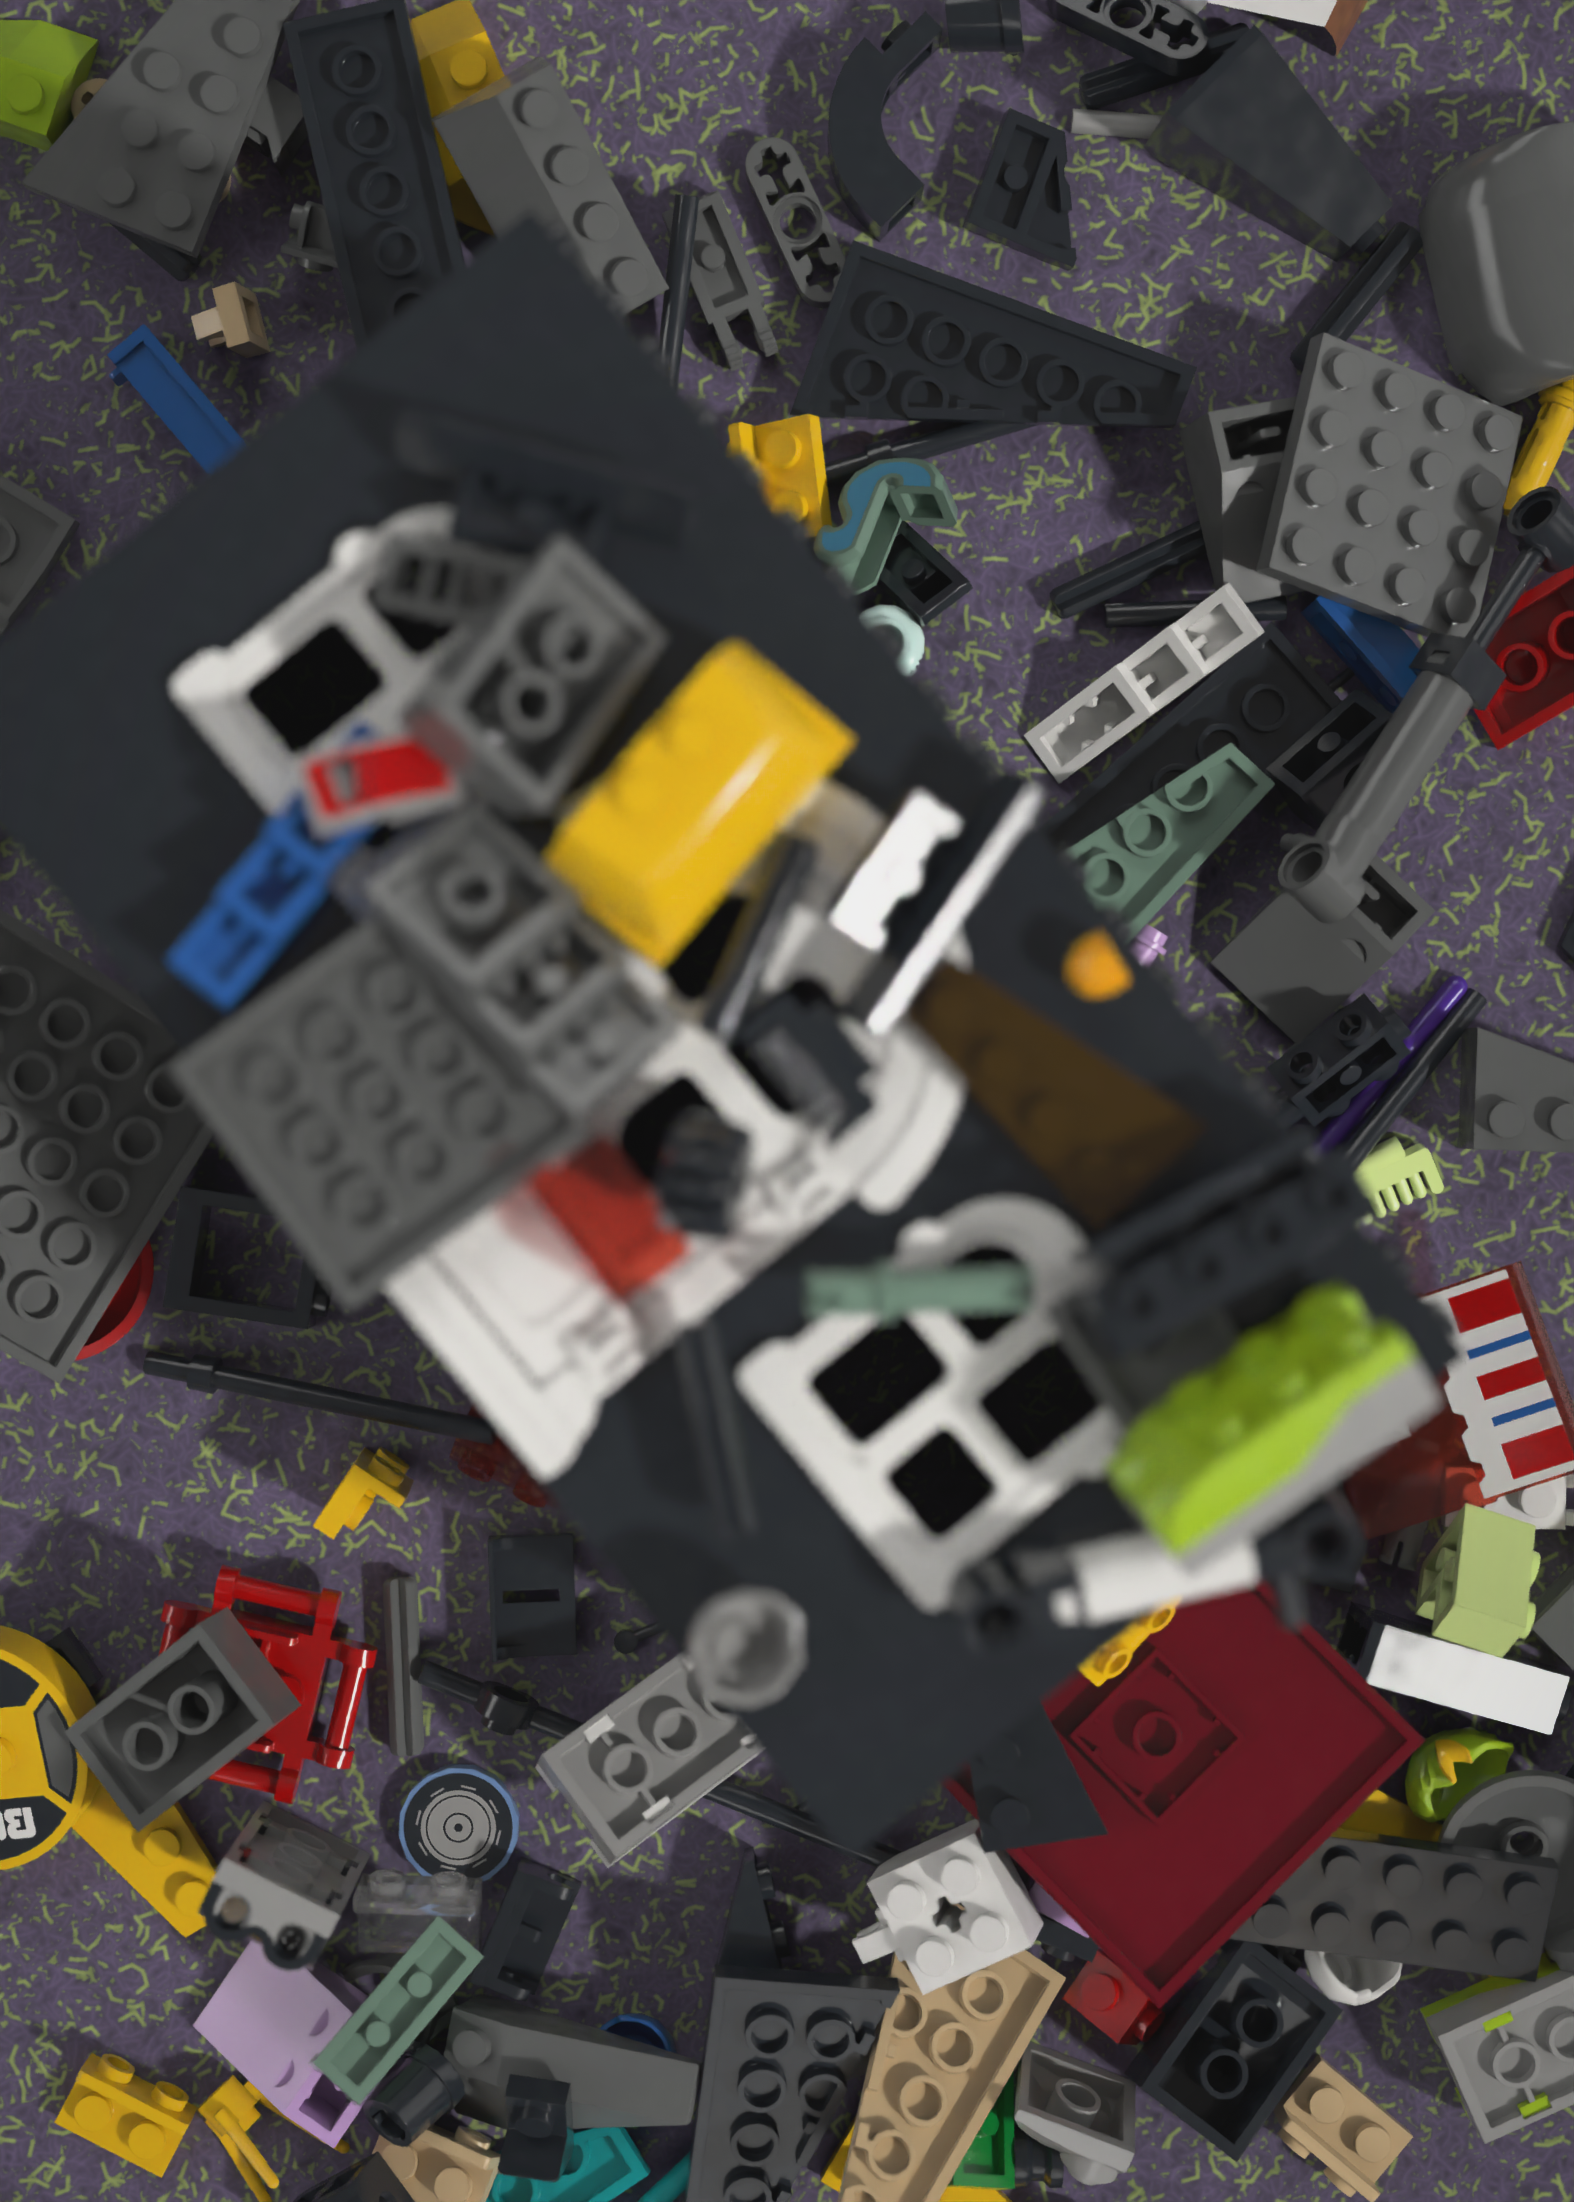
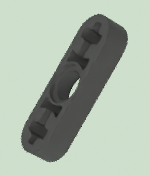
(765, 188)

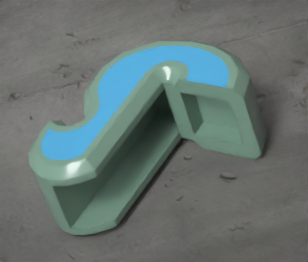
(872, 512)

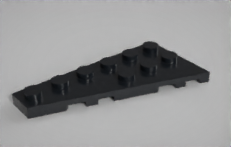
(945, 350)

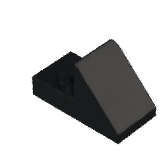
(920, 577)
(538, 2128)

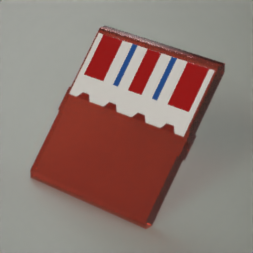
(1499, 1418)

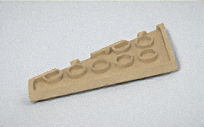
(939, 2074)

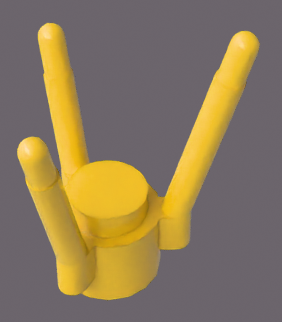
(232, 2112)

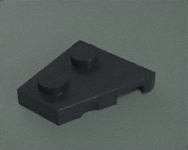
(1025, 191)

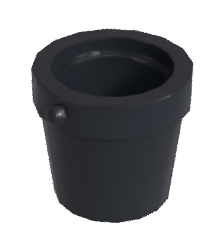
(984, 26)
(413, 2094)

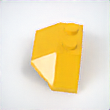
(455, 65)

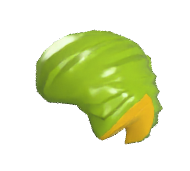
(1450, 1767)

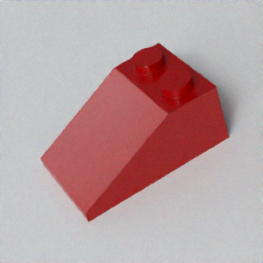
(1537, 657)

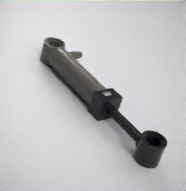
(1451, 678)

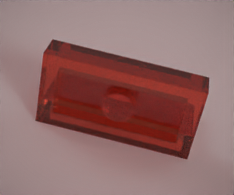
(609, 1219)

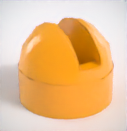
(1096, 968)

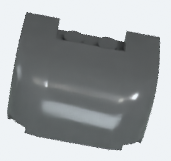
(1504, 263)

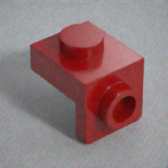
(1114, 2002)

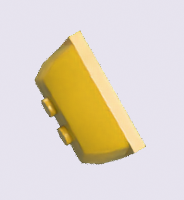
(695, 802)

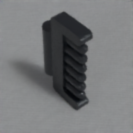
(830, 1053)

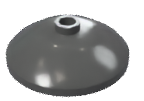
(1518, 1803)

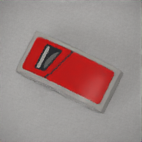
(373, 781)

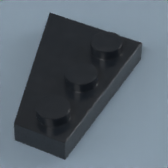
(1031, 1789)

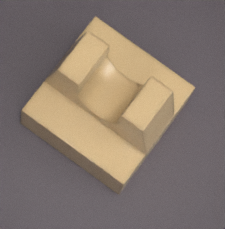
(233, 322)

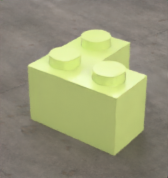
(1480, 1581)

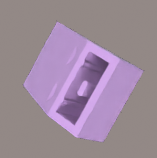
(272, 2027)

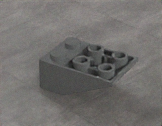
(1233, 476)
(1307, 968)

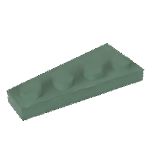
(1168, 835)

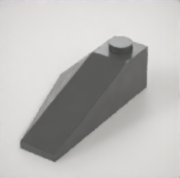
(609, 2075)

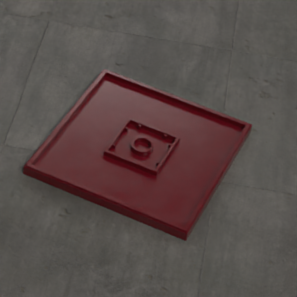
(1215, 1776)

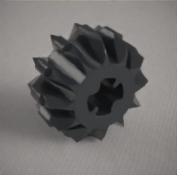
(704, 1176)

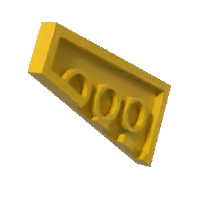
(161, 1861)

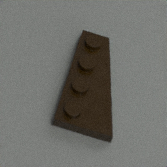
(1058, 1099)

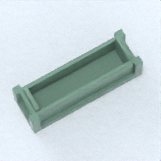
(397, 2010)

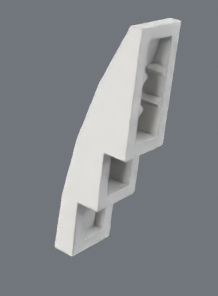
(1144, 683)

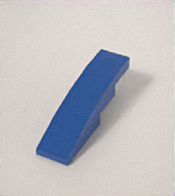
(267, 898)

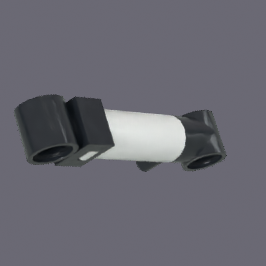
(1069, 1588)

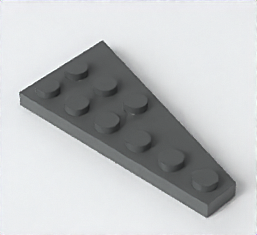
(169, 122)

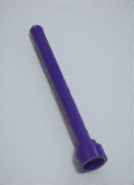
(1421, 1027)

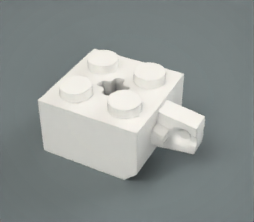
(939, 1938)

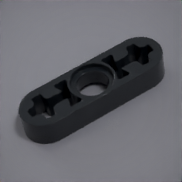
(1137, 41)

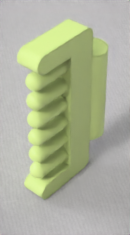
(1391, 1165)

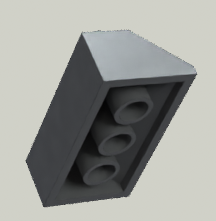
(530, 151)

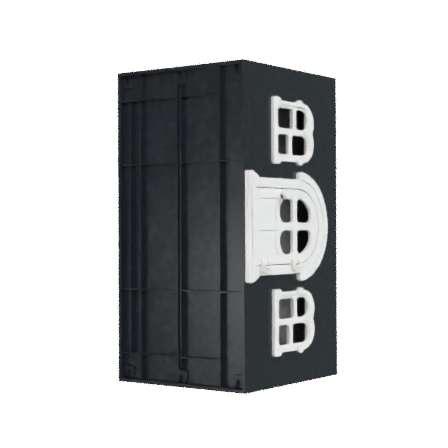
(152, 782)

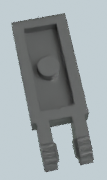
(724, 280)

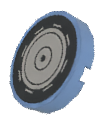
(459, 1822)

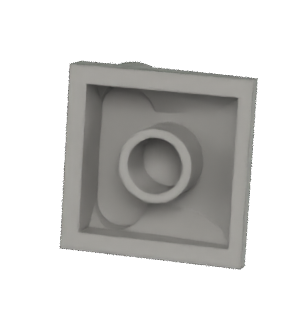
(1077, 2112)

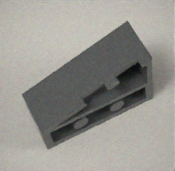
(1514, 1096)

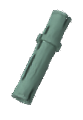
(918, 1290)

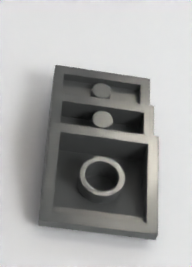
(522, 962)

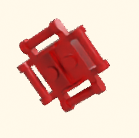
(301, 1660)

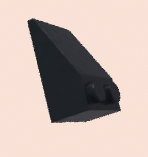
(1234, 2046)

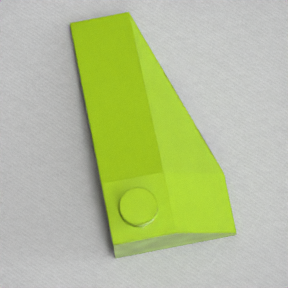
(39, 77)

